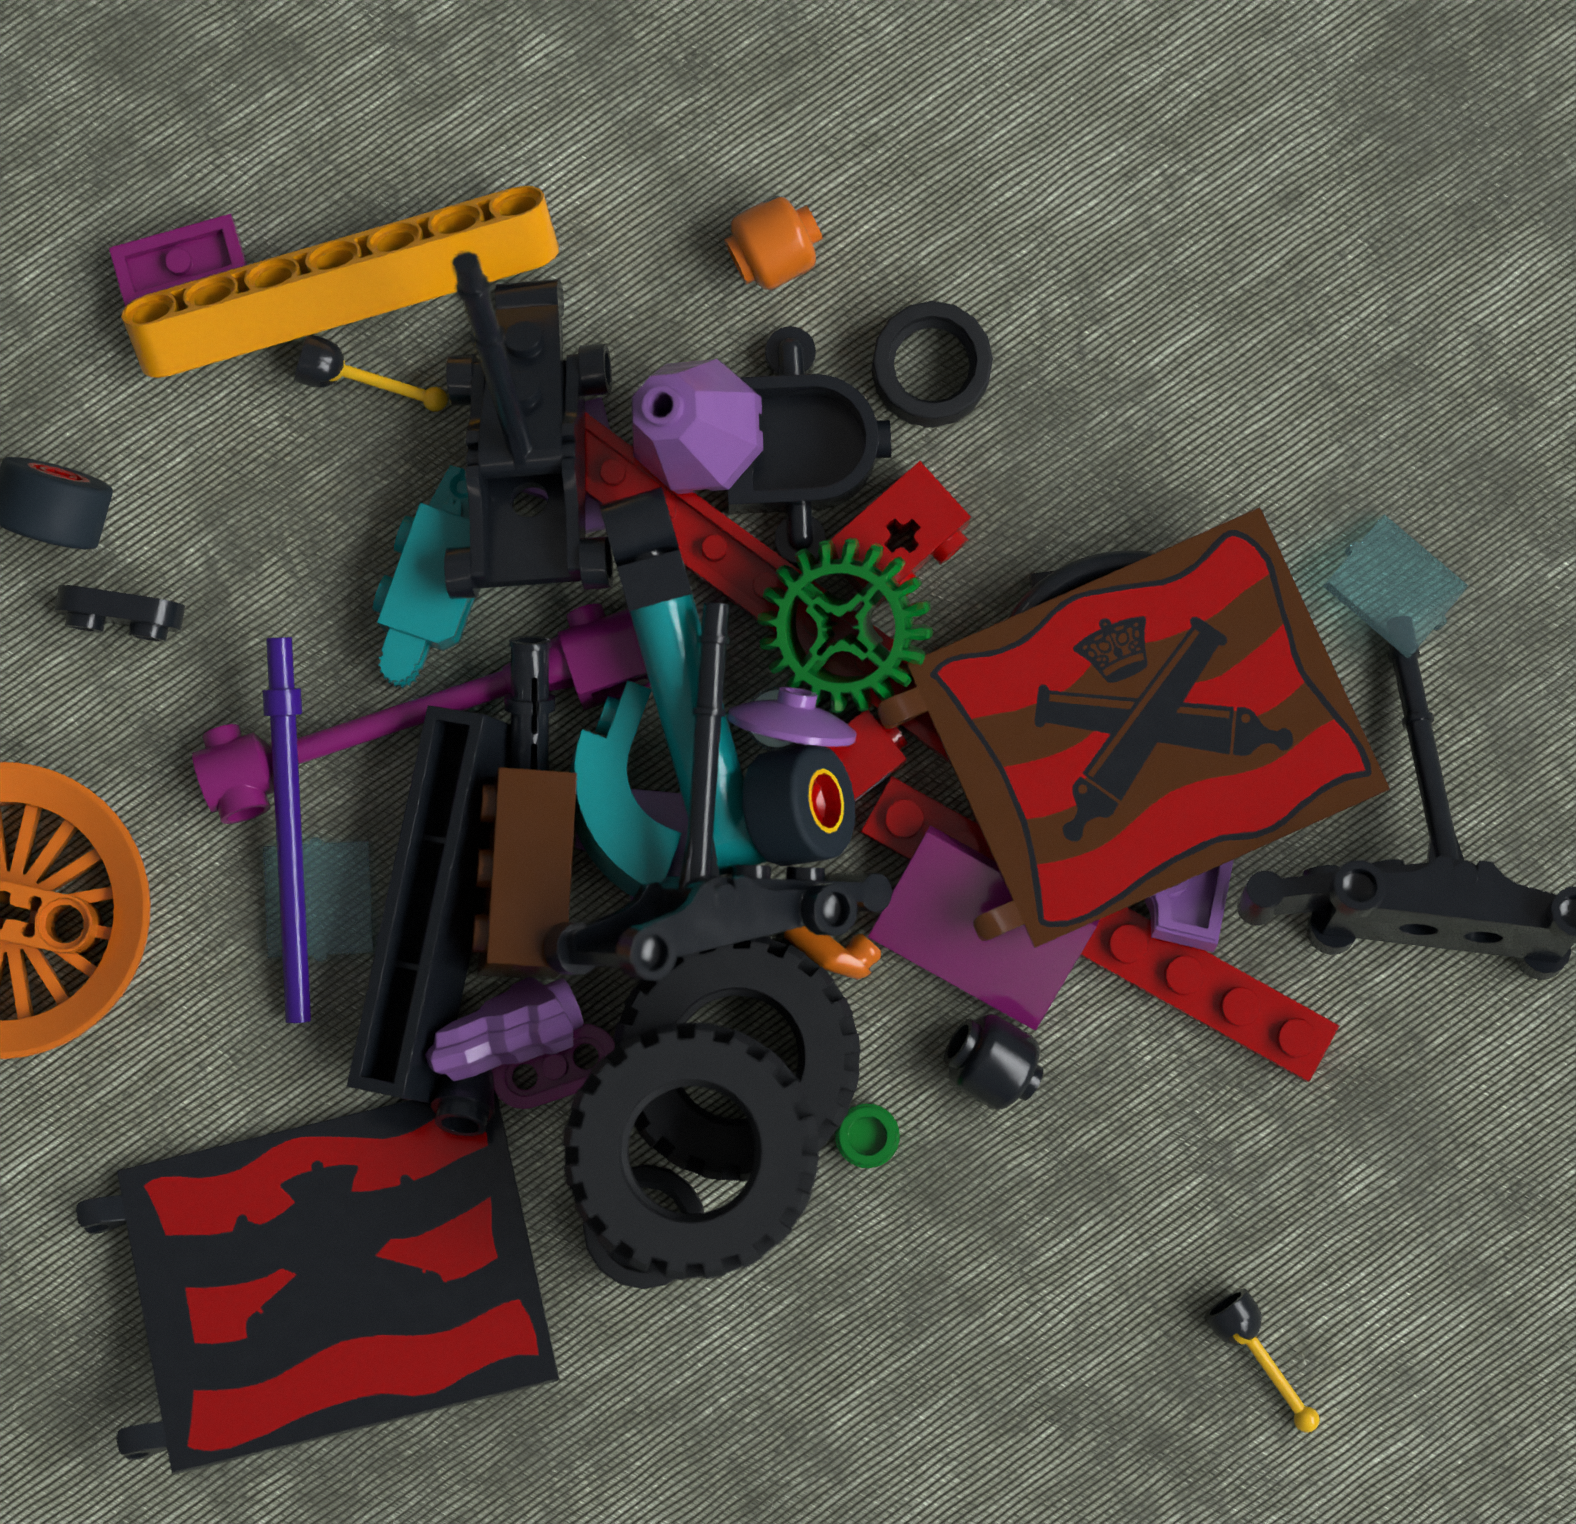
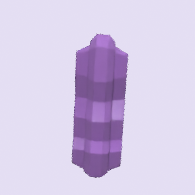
(508, 1030)

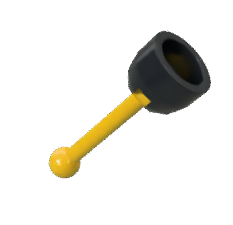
(324, 364)
(1238, 1322)

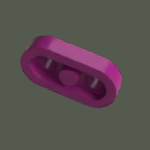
(556, 1073)

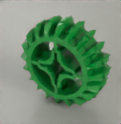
(822, 606)

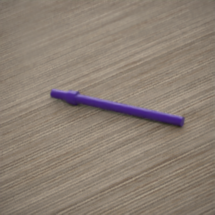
(282, 704)

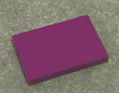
(934, 928)

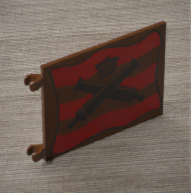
(1143, 729)

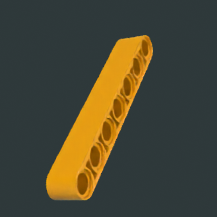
(337, 281)

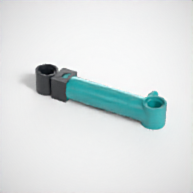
(668, 640)

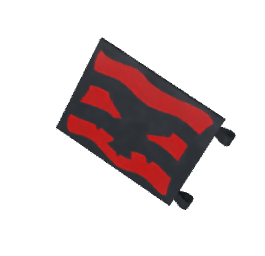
(327, 1282)

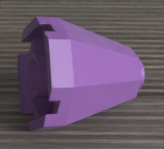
(696, 426)

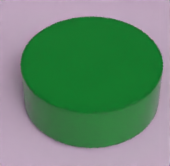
(867, 1136)

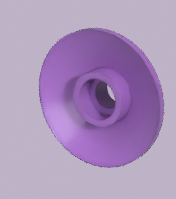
(793, 719)

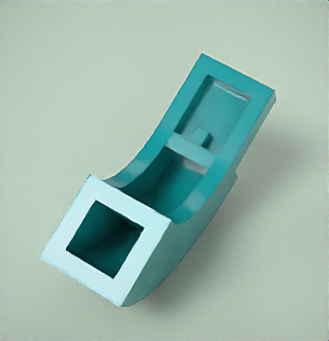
(608, 819)

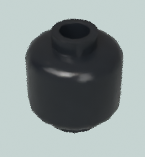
(993, 1061)

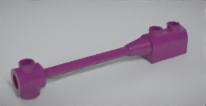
(591, 655)

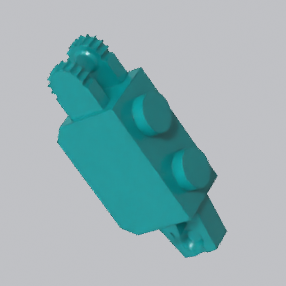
(416, 600)

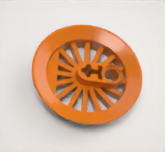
(129, 889)

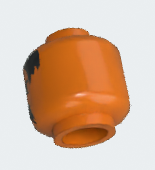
(773, 242)

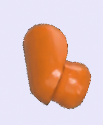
(826, 952)

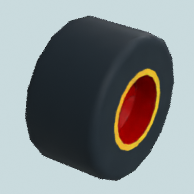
(52, 503)
(798, 805)

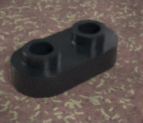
(92, 608)

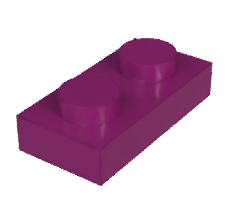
(177, 257)

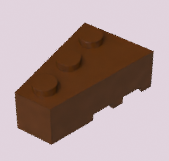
(523, 870)

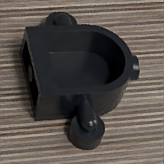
(815, 444)

